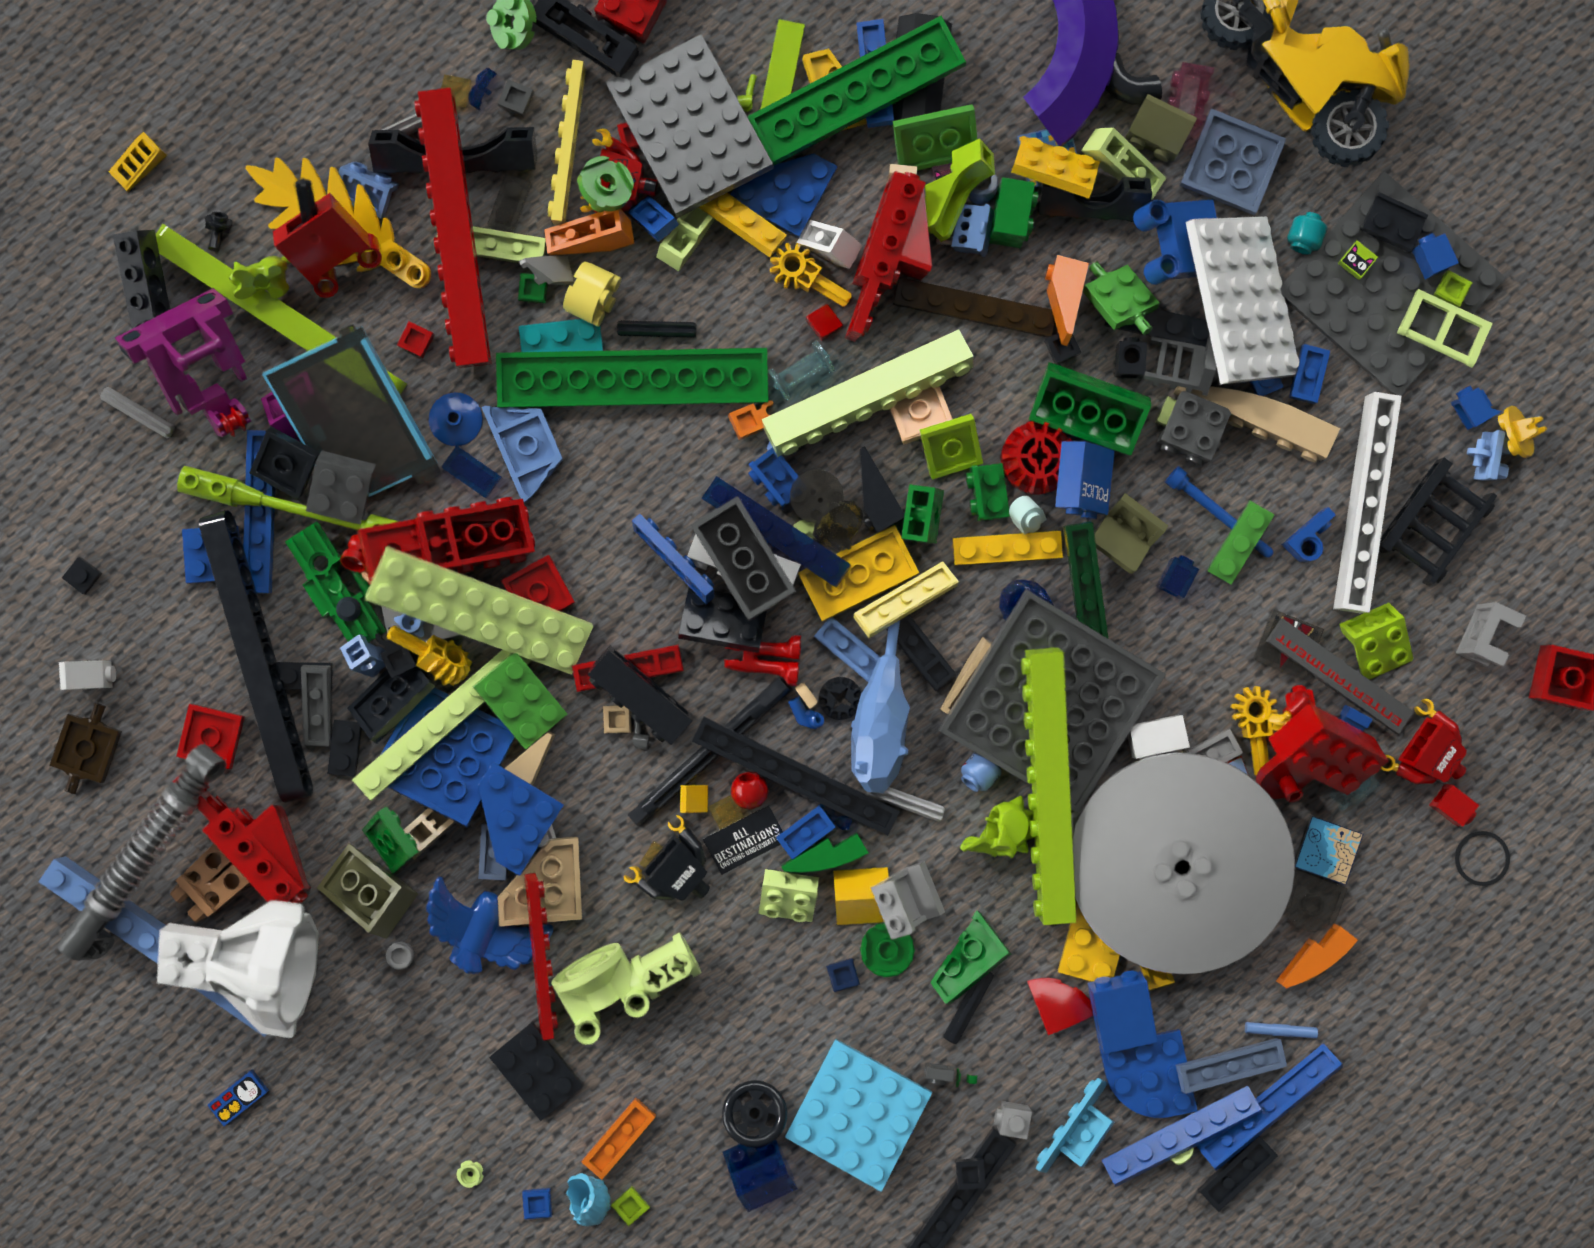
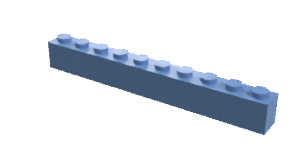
(131, 925)

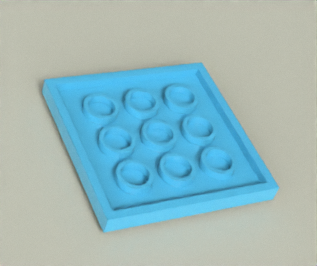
(858, 1114)

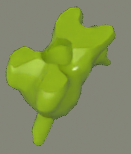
(264, 275)

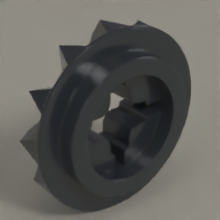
(827, 700)

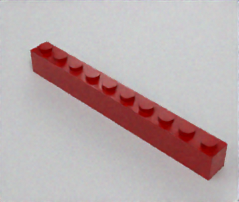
(454, 228)

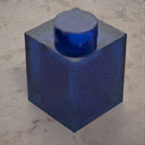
(1178, 576)

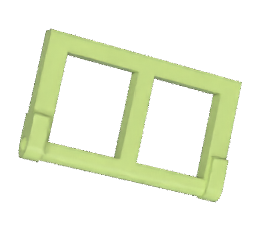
(1452, 311)

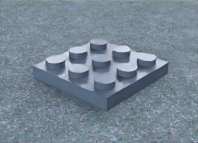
(1232, 162)

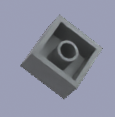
(340, 487)

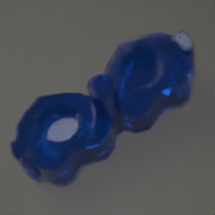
(477, 91)

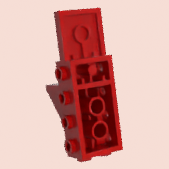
(894, 246)
(455, 537)
(257, 847)

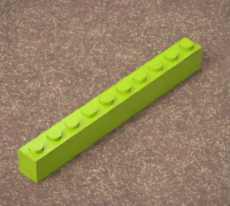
(1050, 785)

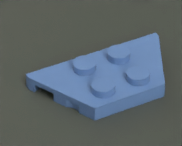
(525, 446)

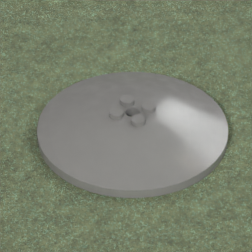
(1174, 812)

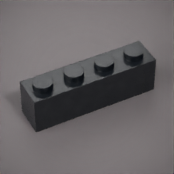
(640, 695)

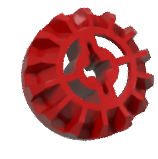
(1014, 470)

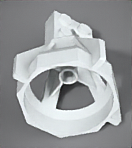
(259, 975)

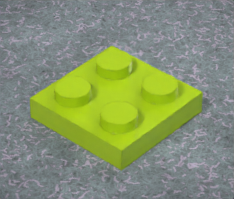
(951, 446)

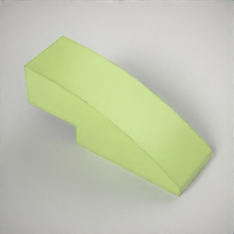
(685, 238)

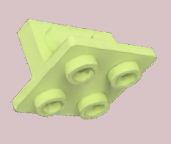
(788, 895)

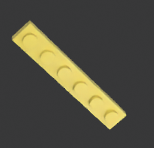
(568, 132)

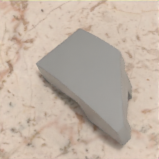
(549, 269)

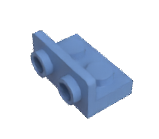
(377, 185)

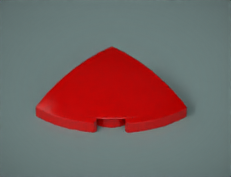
(1059, 1003)

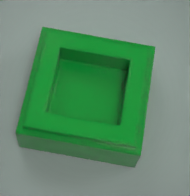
(530, 291)

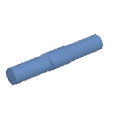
(1281, 1030)

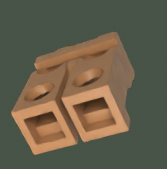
(205, 888)

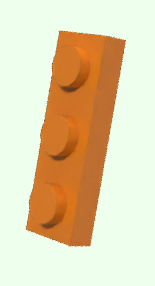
(618, 1138)

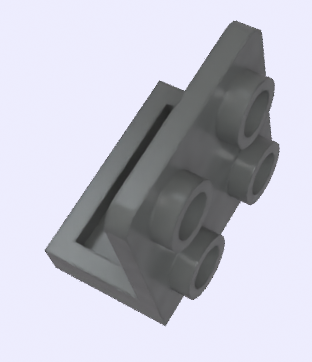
(1194, 428)

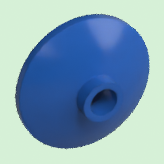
(467, 425)

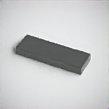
(316, 705)

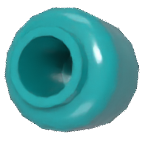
(1307, 233)

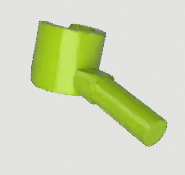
(746, 100)

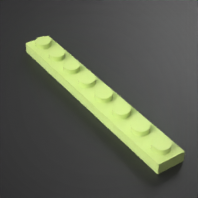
(425, 733)

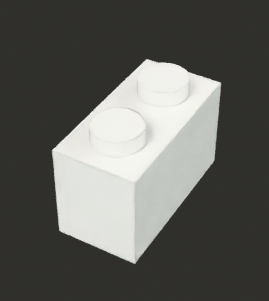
(1158, 737)

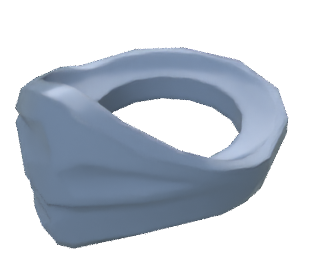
(981, 197)

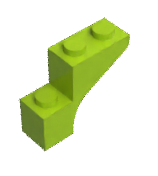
(948, 194)

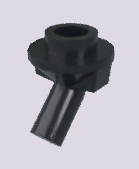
(219, 224)

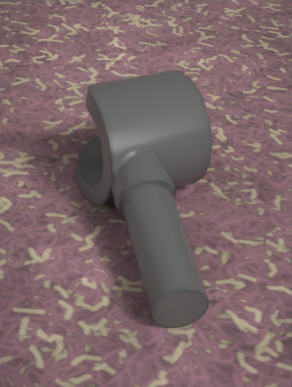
(640, 740)

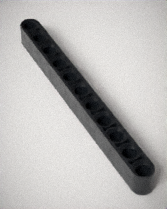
(256, 656)

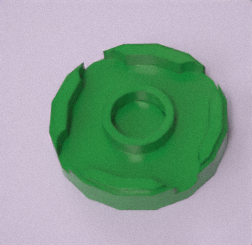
(878, 940)

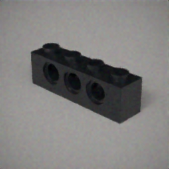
(141, 275)

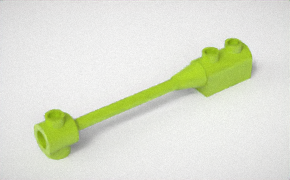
(235, 492)

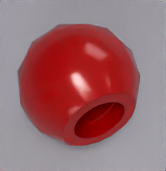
(749, 790)

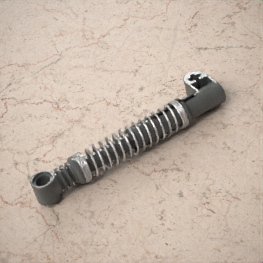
(86, 936)

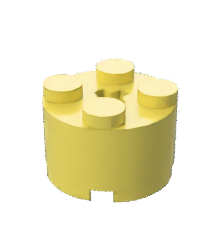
(591, 293)

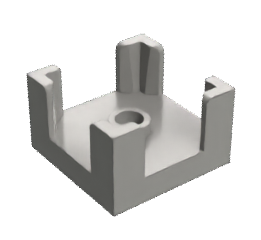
(1481, 630)

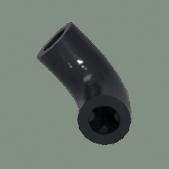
(1131, 88)

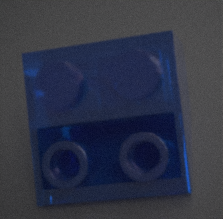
(759, 1174)

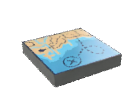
(1328, 850)

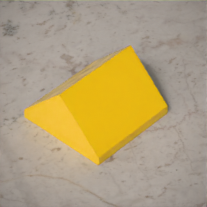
(854, 895)

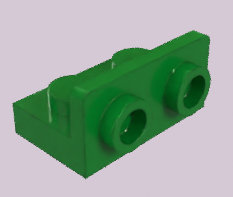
(988, 491)

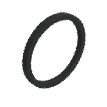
(1507, 861)

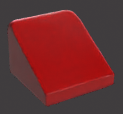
(823, 322)

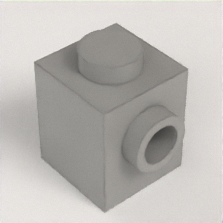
(1013, 1119)

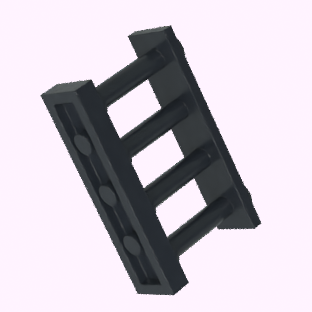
(1424, 497)

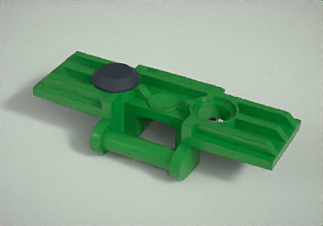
(326, 588)

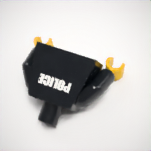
(675, 868)

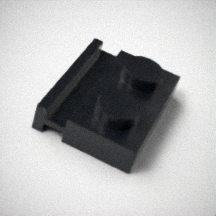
(1394, 222)

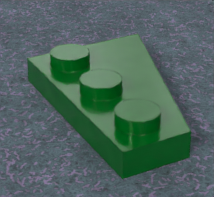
(970, 961)

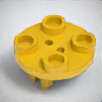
(1520, 431)

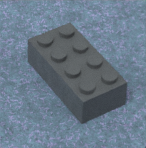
(743, 558)

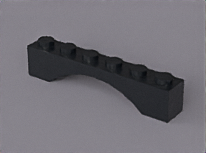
(510, 150)

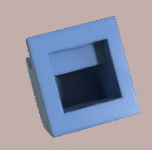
(363, 656)

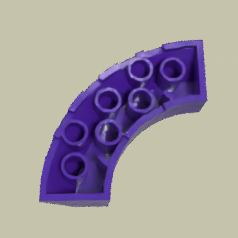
(1078, 68)

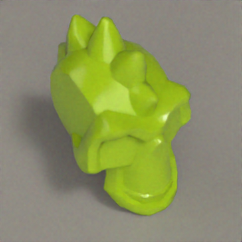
(1005, 831)

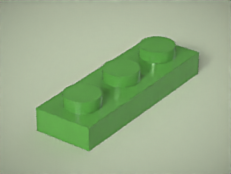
(1240, 542)

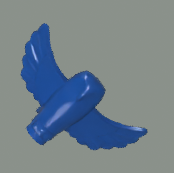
(477, 931)

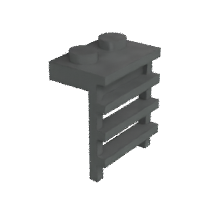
(1201, 371)

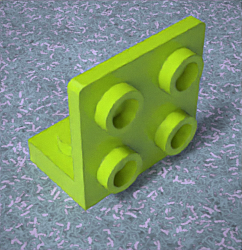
(1379, 640)

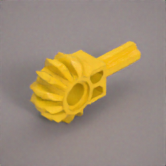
(807, 276)
(435, 655)
(1258, 726)

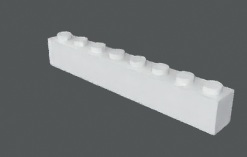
(1367, 502)

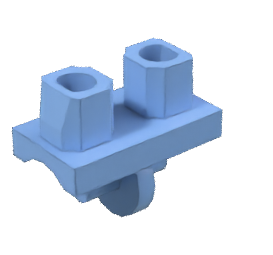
(1488, 456)

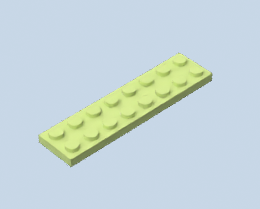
(478, 610)

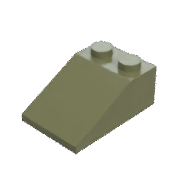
(367, 892)

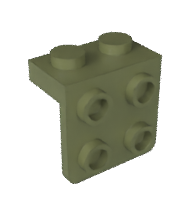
(1128, 533)

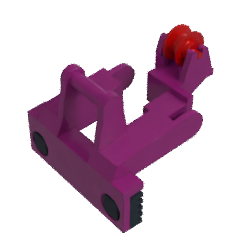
(154, 340)

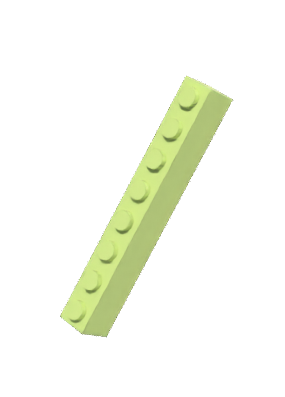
(868, 393)

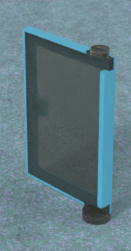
(350, 407)

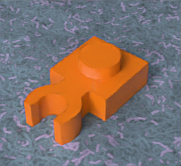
(749, 419)

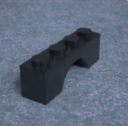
(1116, 203)

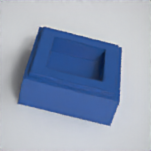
(537, 1203)

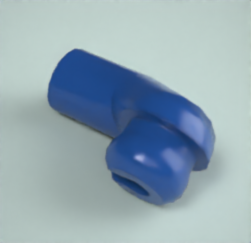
(805, 716)

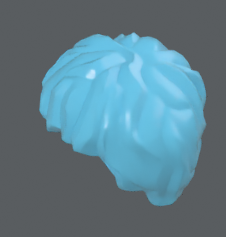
(588, 1199)

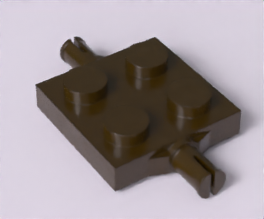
(85, 748)

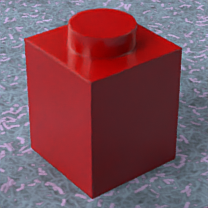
(1454, 805)

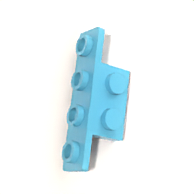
(1081, 1132)

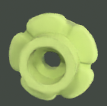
(465, 1179)

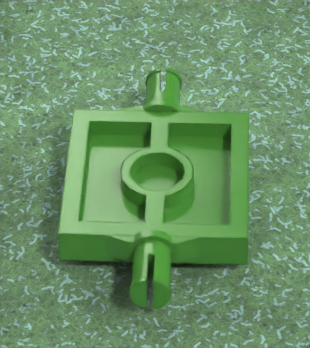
(1121, 297)

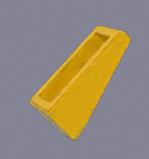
(150, 162)

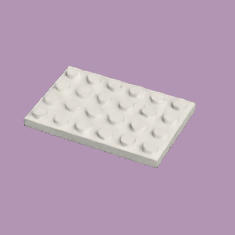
(1243, 298)

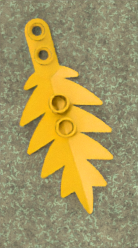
(281, 192)

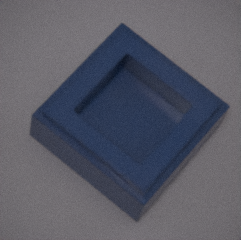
(843, 975)

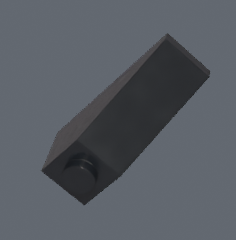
(878, 500)

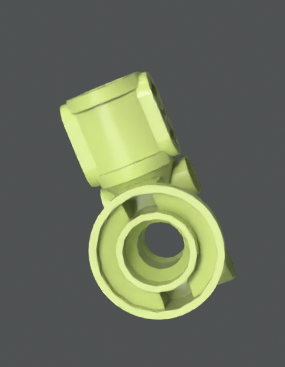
(608, 975)

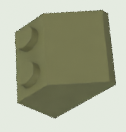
(1160, 128)

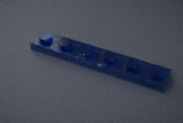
(782, 534)

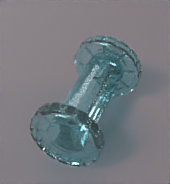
(802, 370)

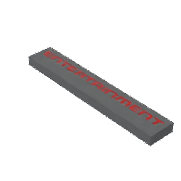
(1339, 676)

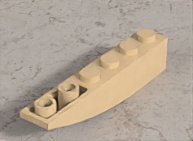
(1275, 420)

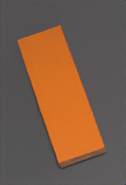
(1317, 957)

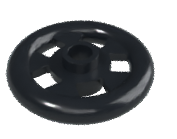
(777, 1107)

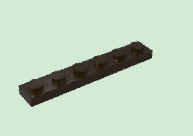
(974, 307)

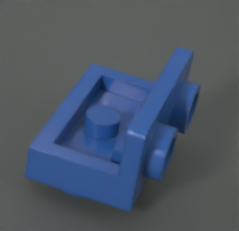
(775, 476)

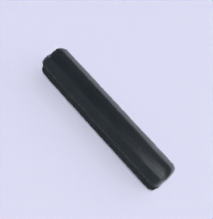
(656, 329)
(967, 1009)

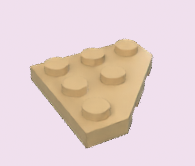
(560, 871)

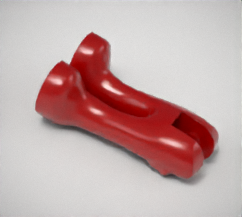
(787, 670)

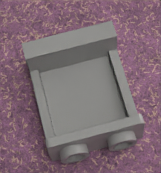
(907, 899)

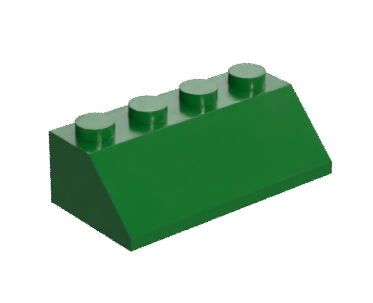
(1090, 408)

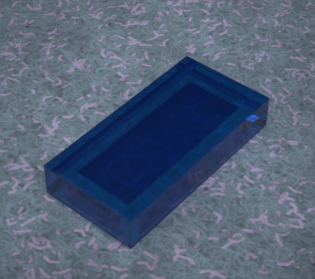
(471, 472)

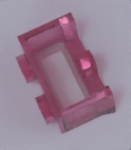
(1191, 90)

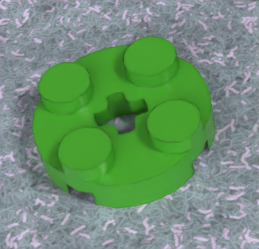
(500, 23)
(599, 196)

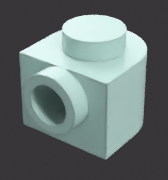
(1026, 514)

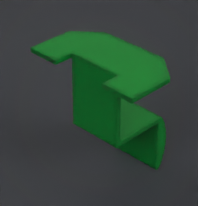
(971, 1079)

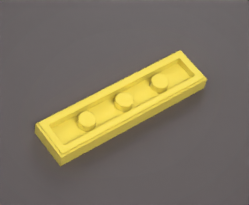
(905, 599)

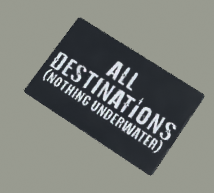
(744, 839)

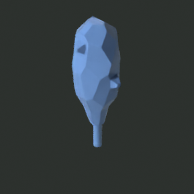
(880, 723)

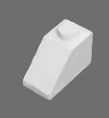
(830, 243)
(86, 675)

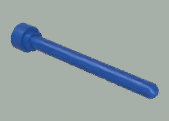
(1179, 480)

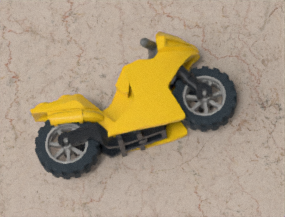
(1317, 73)

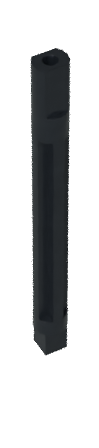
(703, 757)

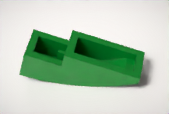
(826, 856)

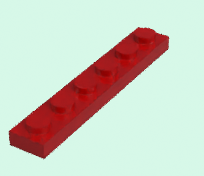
(542, 967)

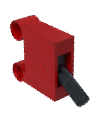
(322, 239)

